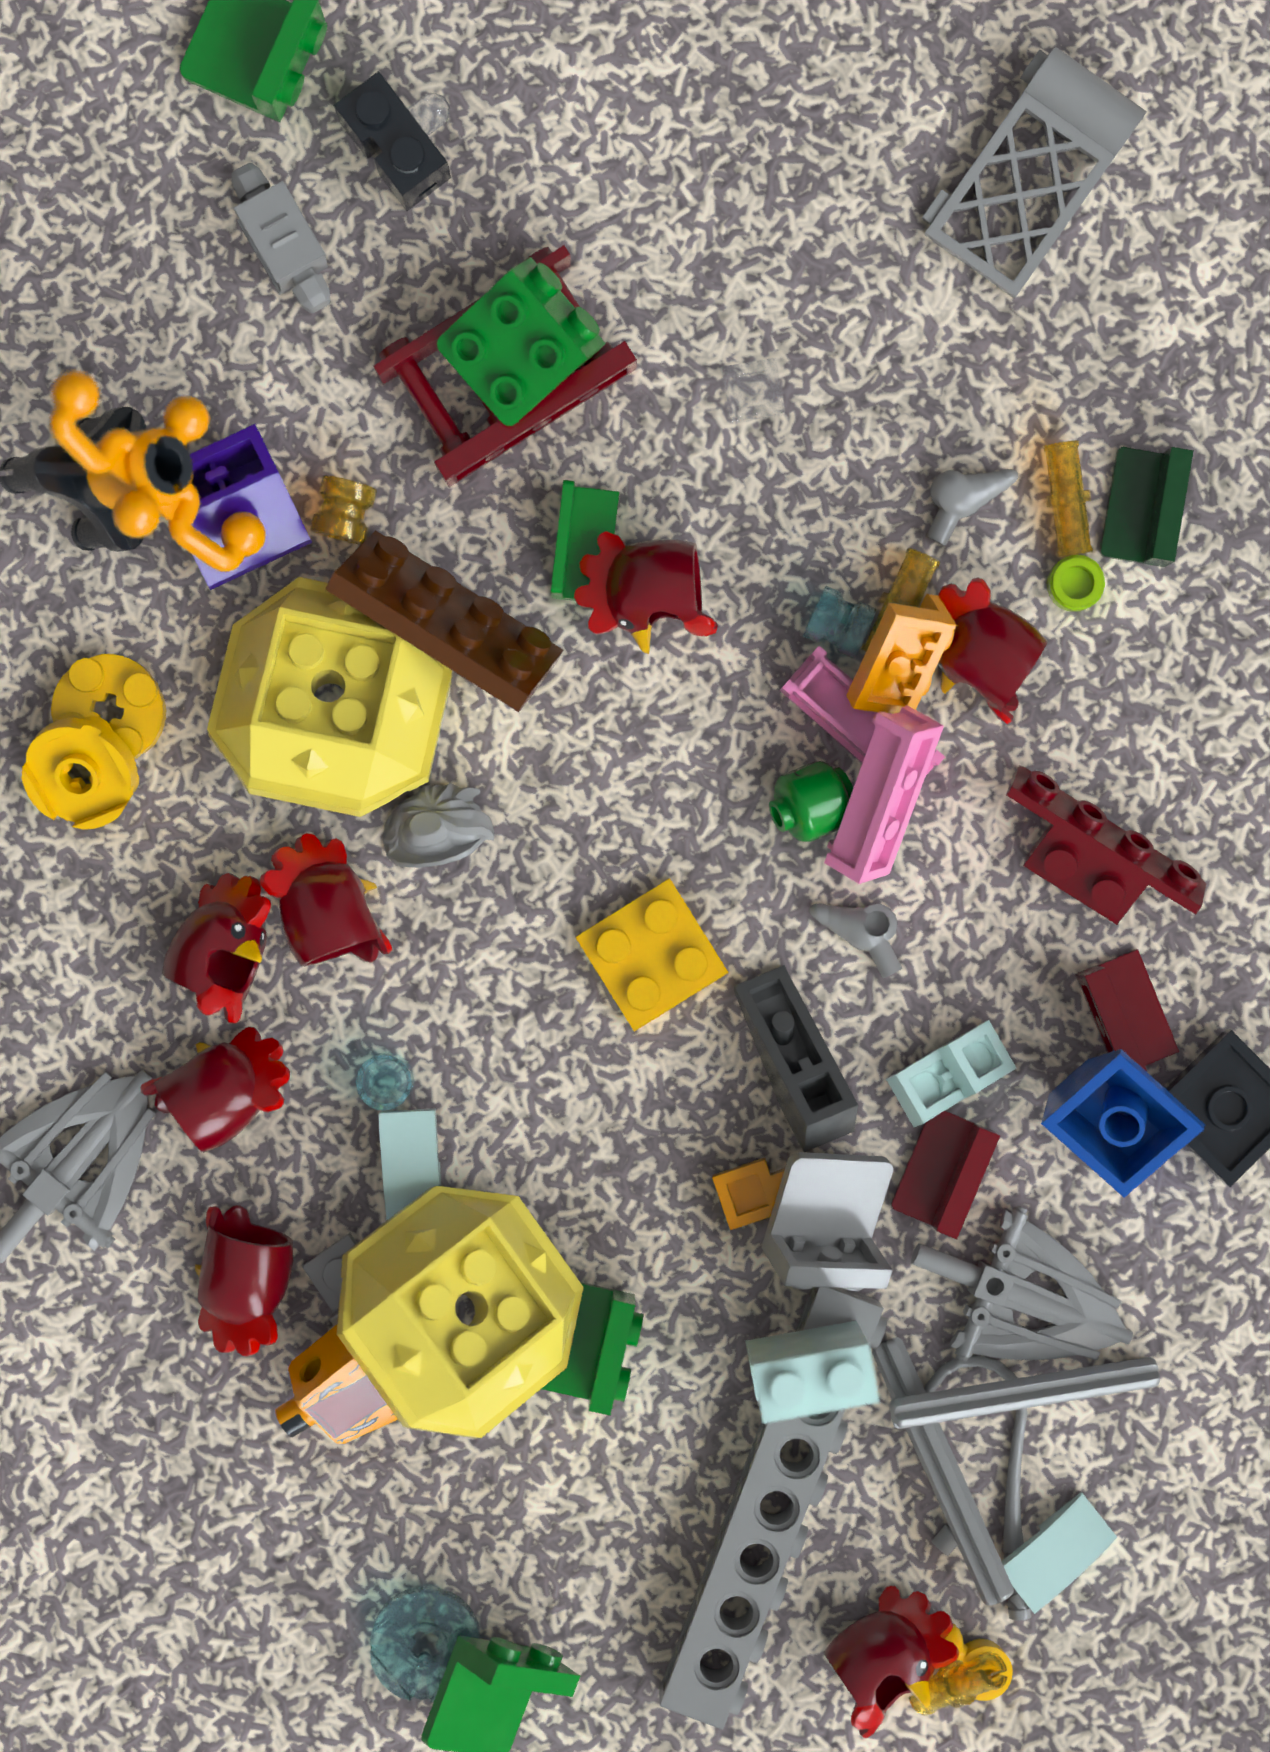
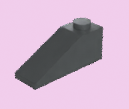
(797, 1060)

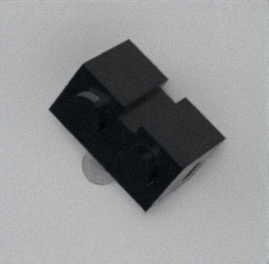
(399, 136)

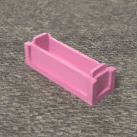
(821, 692)
(884, 794)

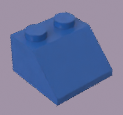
(1119, 1120)

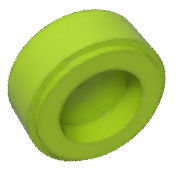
(1075, 583)

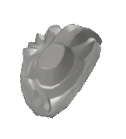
(436, 827)

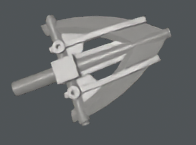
(113, 1115)
(1081, 1319)

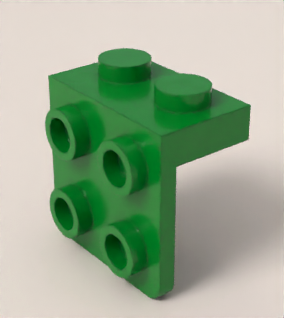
(255, 51)
(520, 341)
(598, 1347)
(489, 1691)

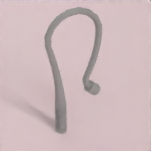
(1012, 1515)

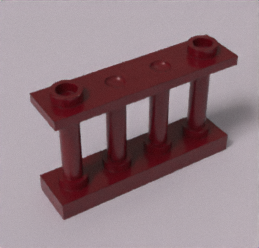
(465, 454)

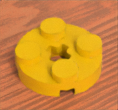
(136, 693)
(92, 746)

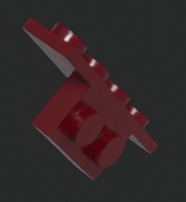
(1096, 857)

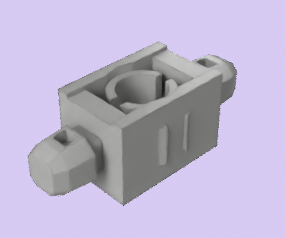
(281, 237)

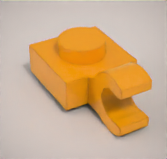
(747, 1192)

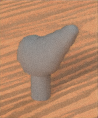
(963, 496)
(864, 929)

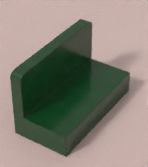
(1146, 505)

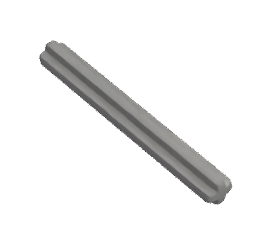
(1024, 1392)
(946, 1479)

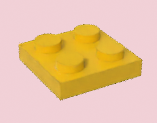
(651, 954)

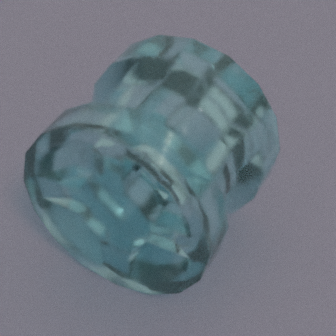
(392, 1074)

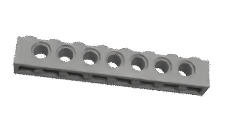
(714, 1693)

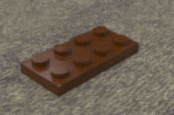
(445, 619)

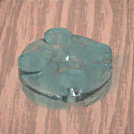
(392, 1639)

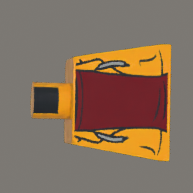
(332, 1394)

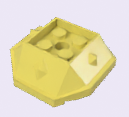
(316, 752)
(404, 1323)

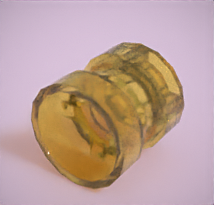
(343, 510)

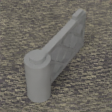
(1076, 108)

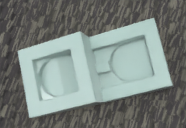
(951, 1073)
(408, 1156)
(1058, 1552)

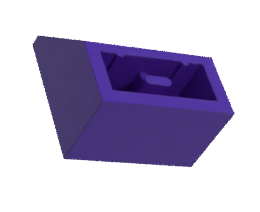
(242, 477)

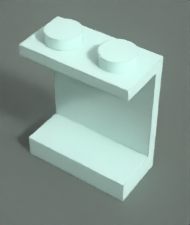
(812, 1371)

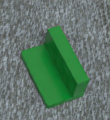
(582, 519)

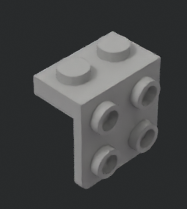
(827, 1222)

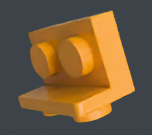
(902, 656)

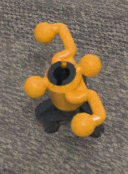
(128, 475)

